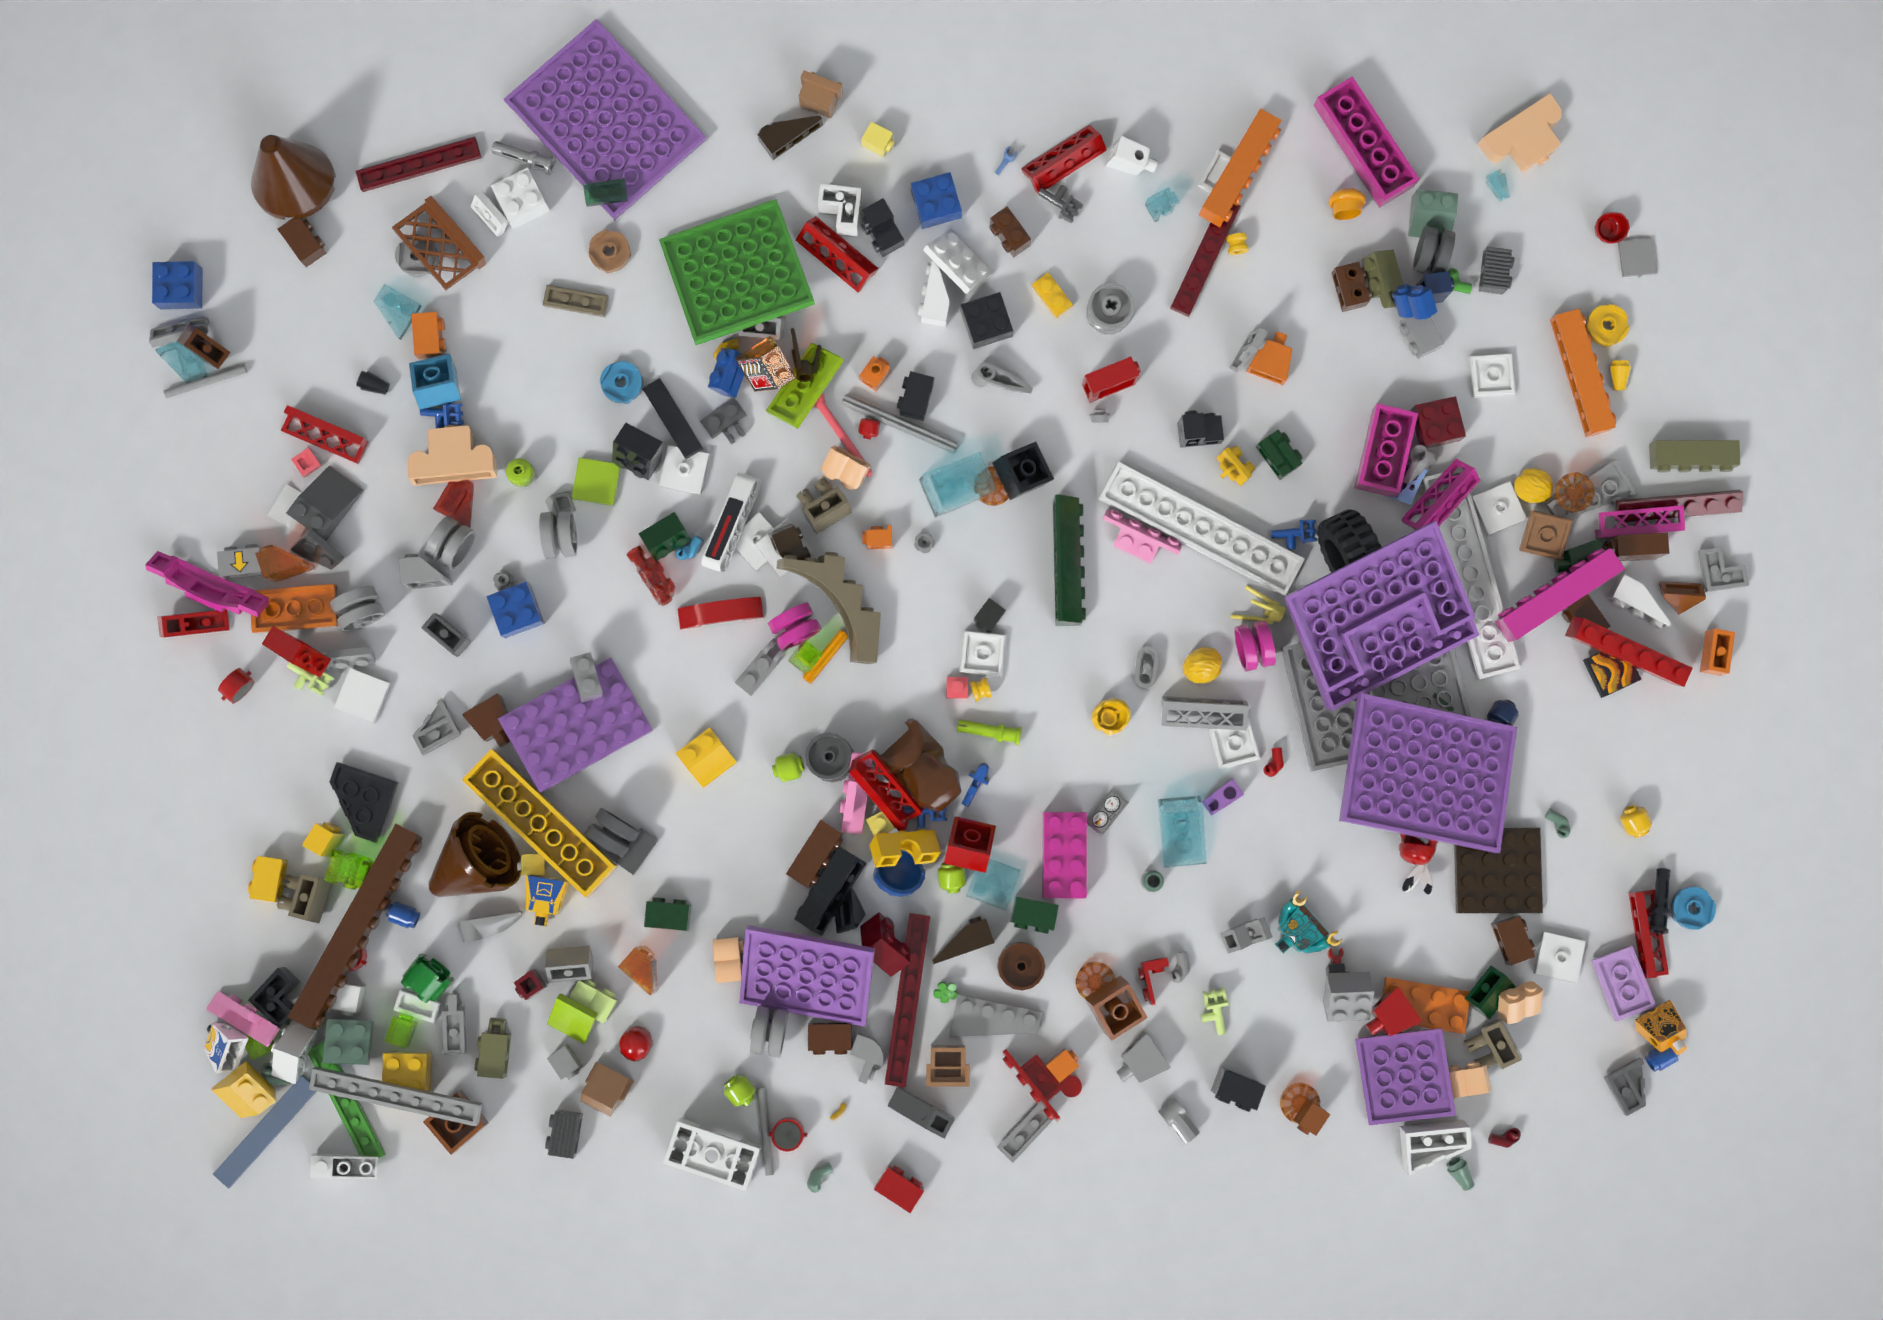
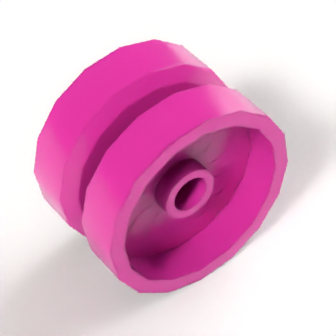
(794, 626)
(1255, 645)

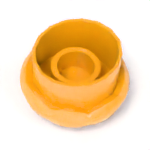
(1346, 203)

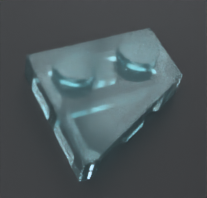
(396, 309)
(183, 362)

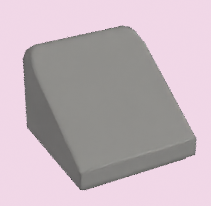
(560, 502)

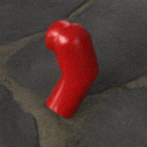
(1275, 764)

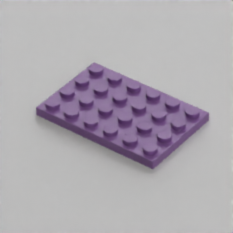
(563, 736)
(806, 975)

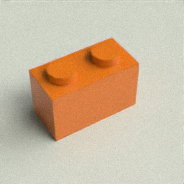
(427, 335)
(1717, 652)

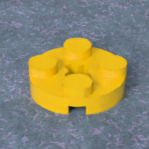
(1606, 313)

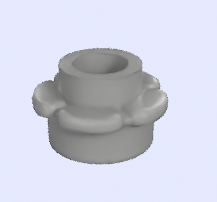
(1099, 415)
(929, 542)
(504, 574)

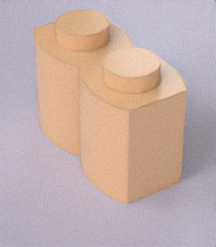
(845, 467)
(728, 959)
(1520, 1002)
(1469, 1080)

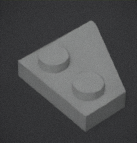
(1253, 342)
(436, 729)

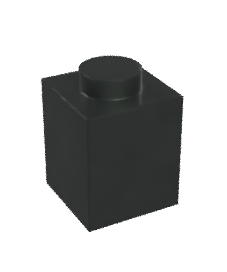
(989, 615)

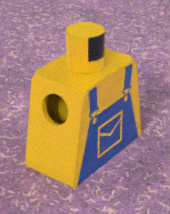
(544, 897)

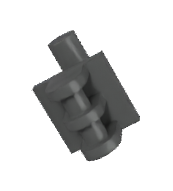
(1064, 206)

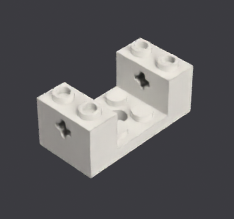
(735, 1157)

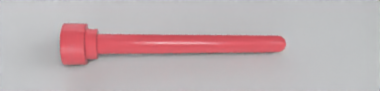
(820, 404)

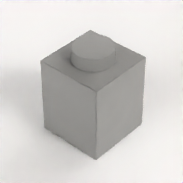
(565, 1062)

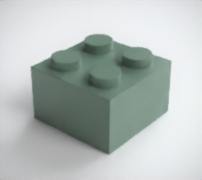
(348, 1042)

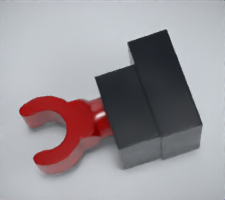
(1336, 966)

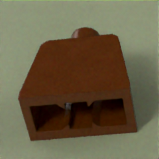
(485, 719)

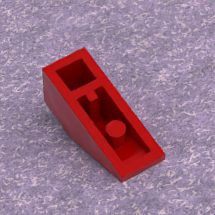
(193, 623)

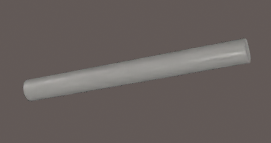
(205, 381)
(764, 1122)

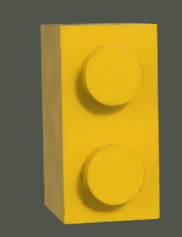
(323, 838)
(267, 878)

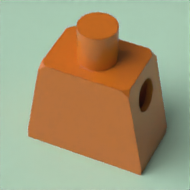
(1272, 360)

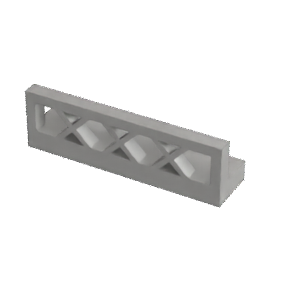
(1204, 705)

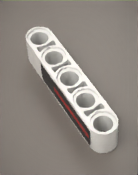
(731, 522)

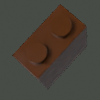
(1638, 546)

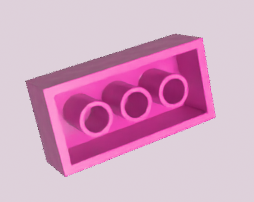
(1386, 450)
(1064, 855)

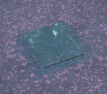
(995, 885)

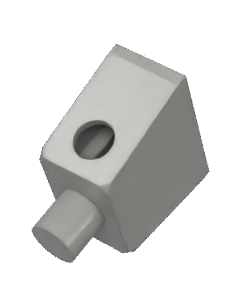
(1142, 1060)

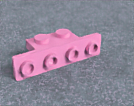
(1138, 539)
(855, 802)
(243, 1017)

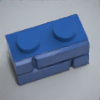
(726, 374)

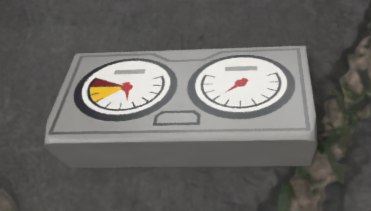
(1107, 812)

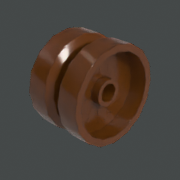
(1032, 961)

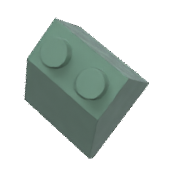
(1432, 209)

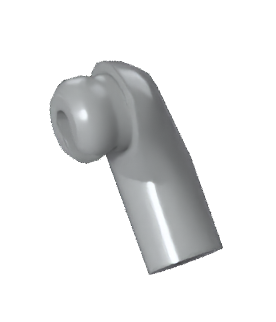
(1181, 969)

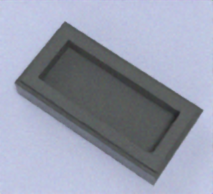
(638, 851)

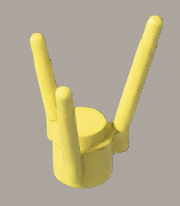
(1272, 610)

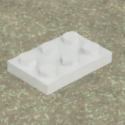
(958, 261)

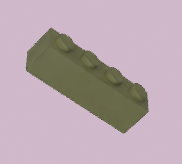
(1694, 455)

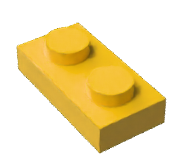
(1052, 295)

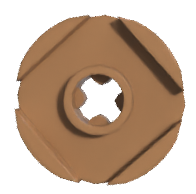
(609, 239)

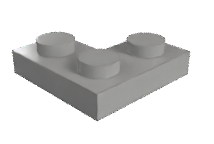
(1715, 574)

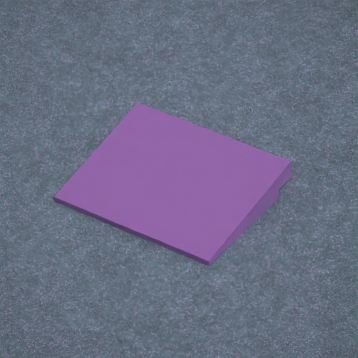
(1382, 616)

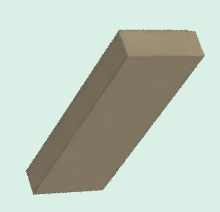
(575, 301)

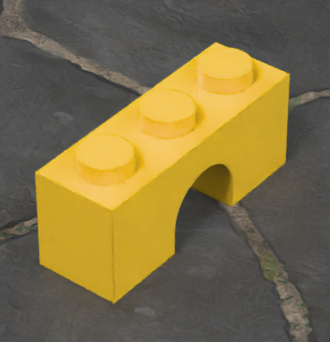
(920, 844)

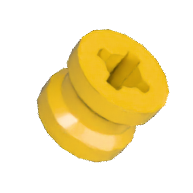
(1237, 243)
(980, 689)

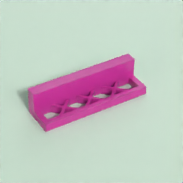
(1445, 500)
(1602, 532)

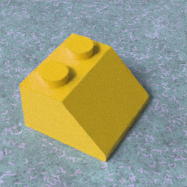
(706, 757)
(245, 1091)

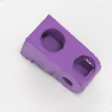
(1222, 797)

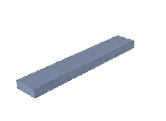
(264, 1132)

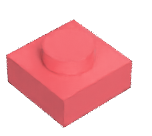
(306, 462)
(957, 687)

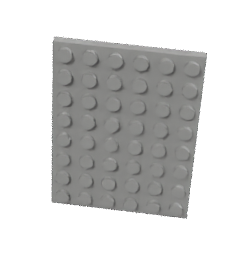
(1329, 732)

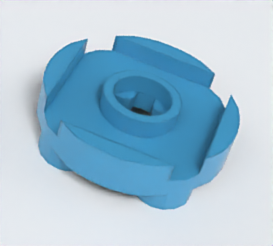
(617, 371)
(1699, 918)

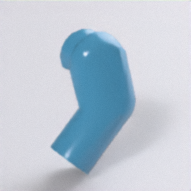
(690, 550)

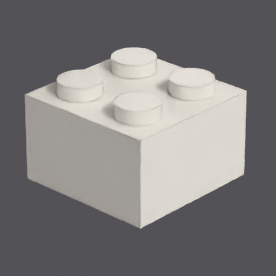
(520, 198)

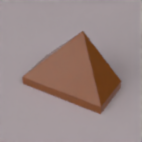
(1682, 595)

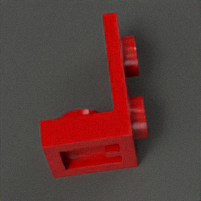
(1156, 966)

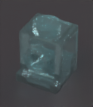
(1161, 203)

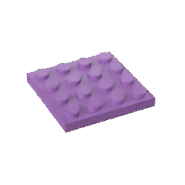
(1405, 1076)

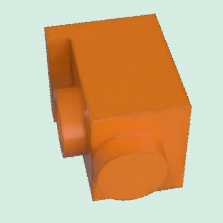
(878, 537)

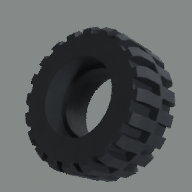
(1345, 538)

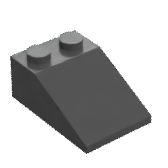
(325, 502)

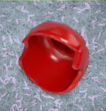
(1612, 227)
(635, 1043)

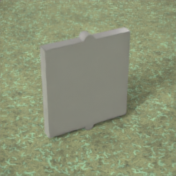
(1637, 257)

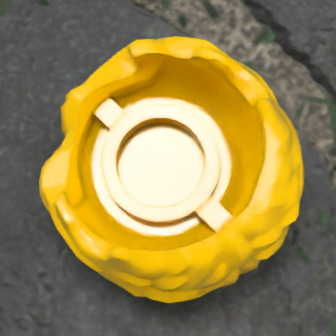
(1533, 486)
(1202, 665)
(1111, 716)

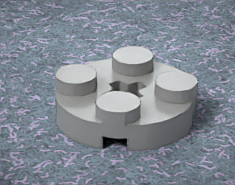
(411, 266)

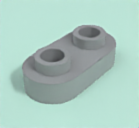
(1146, 667)

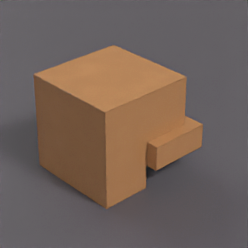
(819, 94)
(948, 1067)
(605, 1089)

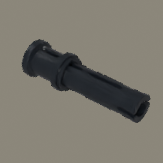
(1659, 911)

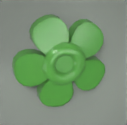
(945, 992)

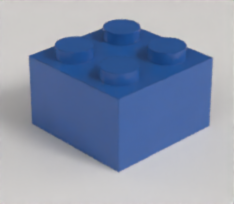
(936, 200)
(177, 285)
(515, 610)

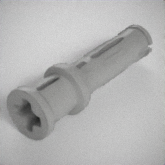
(531, 159)

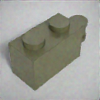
(1383, 275)
(493, 1051)

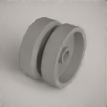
(1108, 320)
(558, 534)
(450, 543)
(357, 608)
(768, 1031)

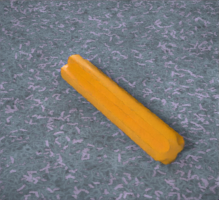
(829, 651)

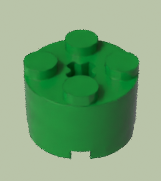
(427, 978)

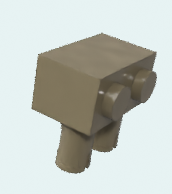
(826, 509)
(308, 898)
(1503, 1048)

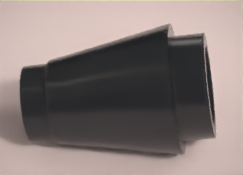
(370, 382)

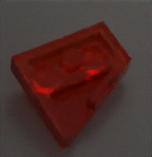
(457, 501)

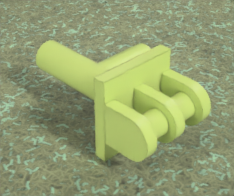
(314, 680)
(1215, 1004)

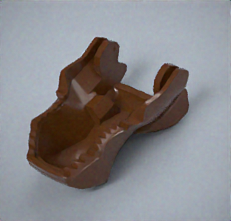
(921, 768)

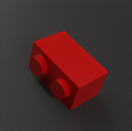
(899, 1188)

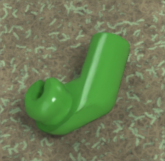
(1458, 285)

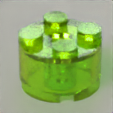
(347, 869)

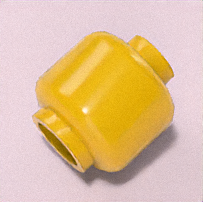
(1636, 821)

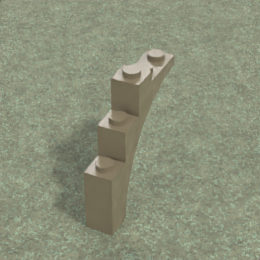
(860, 622)

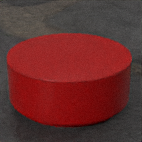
(1072, 1086)

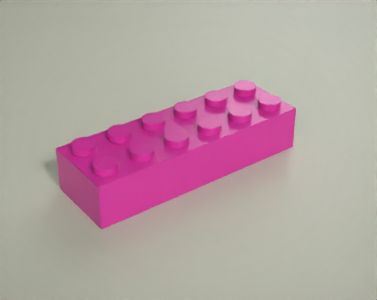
(1366, 142)
(1563, 592)

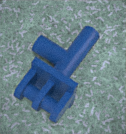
(451, 413)
(1290, 534)
(979, 776)
(921, 818)

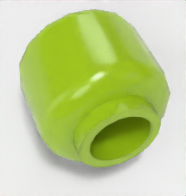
(523, 478)
(788, 767)
(951, 878)
(739, 1090)

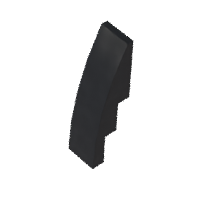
(672, 418)

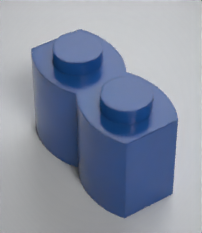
(1414, 302)

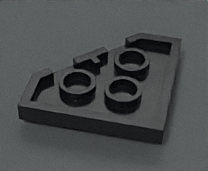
(363, 799)

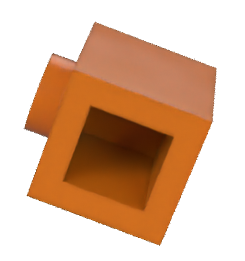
(875, 373)
(1063, 1064)

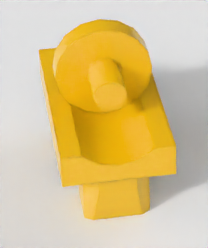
(1233, 466)

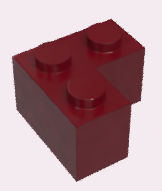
(889, 952)

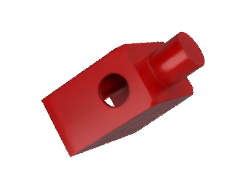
(1393, 1013)

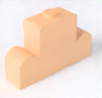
(1525, 136)
(451, 458)

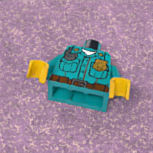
(1302, 929)

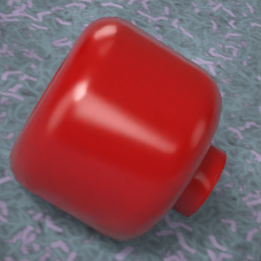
(869, 428)

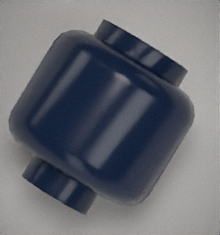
(1503, 712)

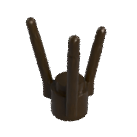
(803, 368)

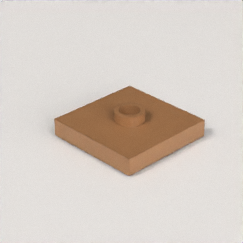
(1546, 534)

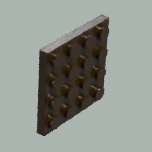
(1501, 880)

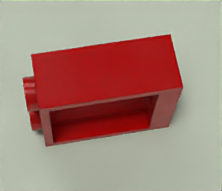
(1111, 379)
(296, 651)

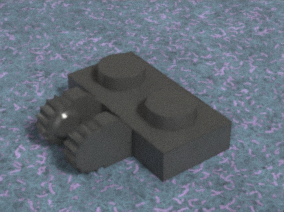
(724, 418)

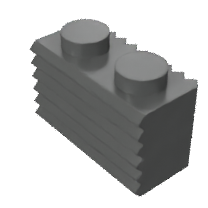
(1496, 270)
(446, 634)
(564, 1134)

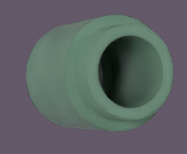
(1159, 881)

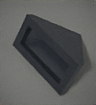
(849, 914)

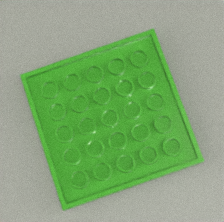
(736, 272)

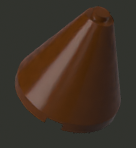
(291, 178)
(475, 859)

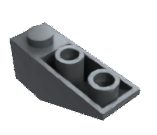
(921, 1112)

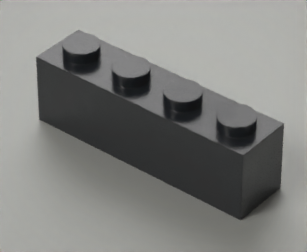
(830, 891)

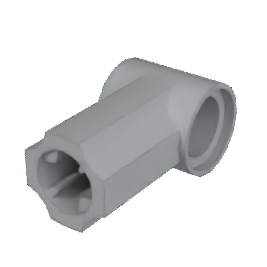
(1418, 464)
(1176, 1117)

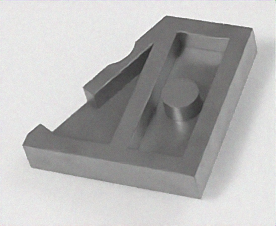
(317, 550)
(1628, 1086)

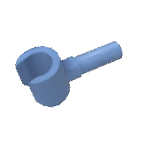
(1007, 158)

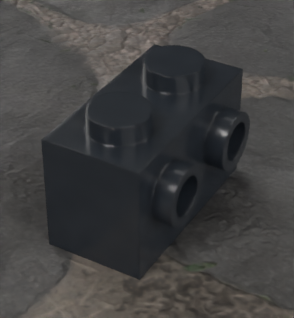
(916, 395)

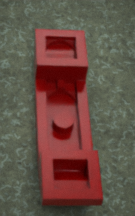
(720, 612)

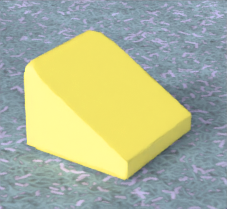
(532, 864)

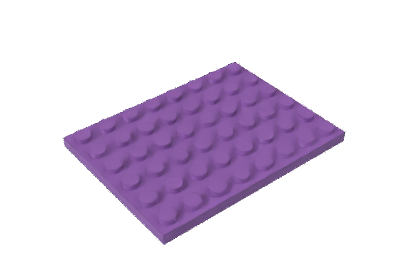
(605, 116)
(1428, 773)

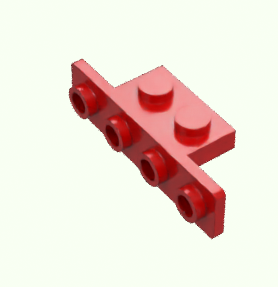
(1039, 1080)

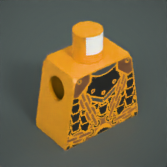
(1663, 1028)

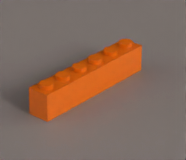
(1240, 167)
(1583, 373)

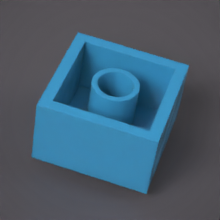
(434, 381)

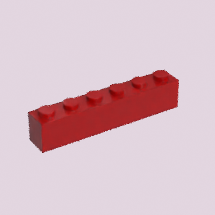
(1628, 651)

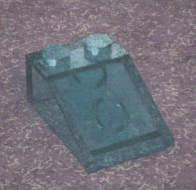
(957, 484)
(1182, 831)

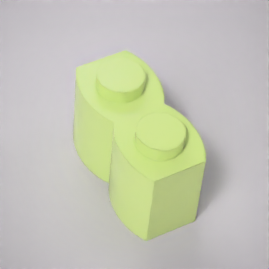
(594, 998)

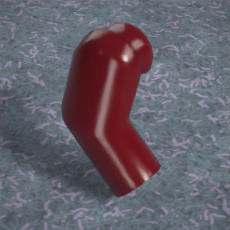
(1505, 1140)

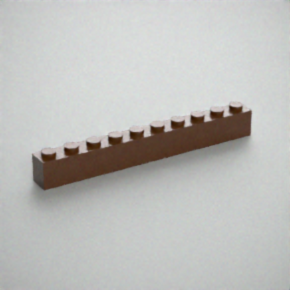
(355, 928)

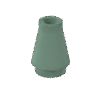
(1460, 1172)

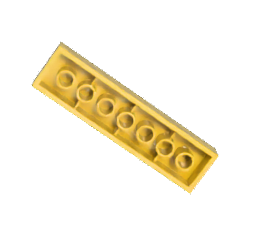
(539, 823)

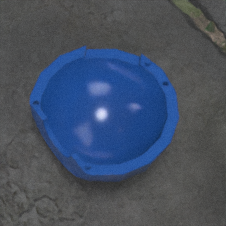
(902, 878)

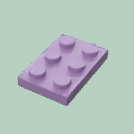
(1623, 983)

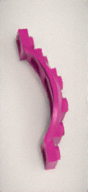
(206, 587)

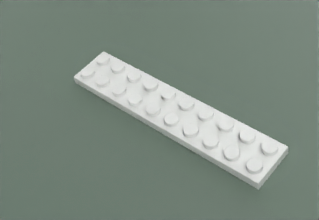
(1201, 529)
(1465, 543)

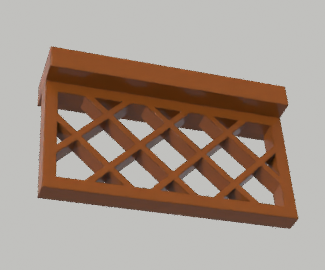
(455, 237)

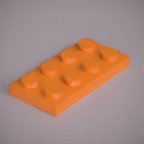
(297, 608)
(1434, 1004)

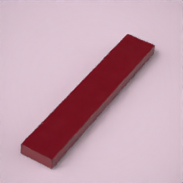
(418, 164)

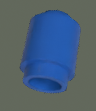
(403, 915)
(1661, 1060)

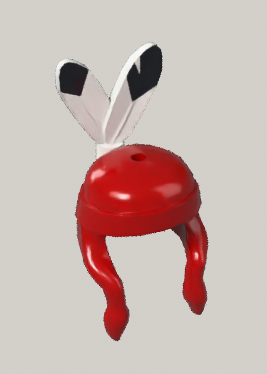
(1417, 853)

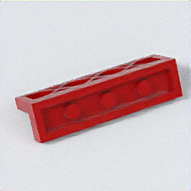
(1066, 160)
(836, 246)
(332, 430)
(879, 794)
(1643, 935)

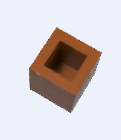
(1311, 1117)

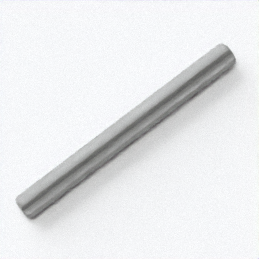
(899, 423)

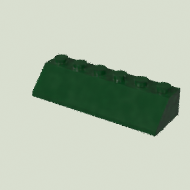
(1067, 561)

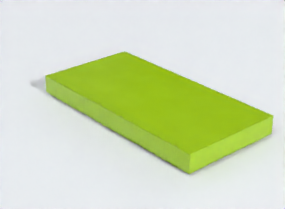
(797, 397)

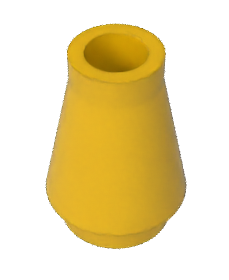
(1620, 372)

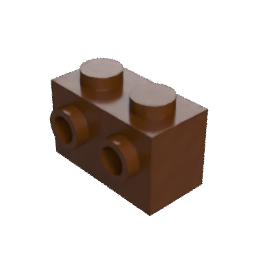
(1010, 232)
(1351, 286)

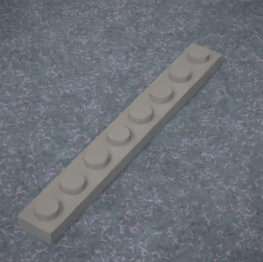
(395, 1096)

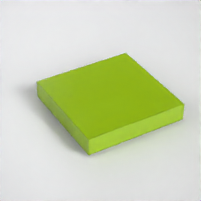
(596, 481)
(572, 1018)

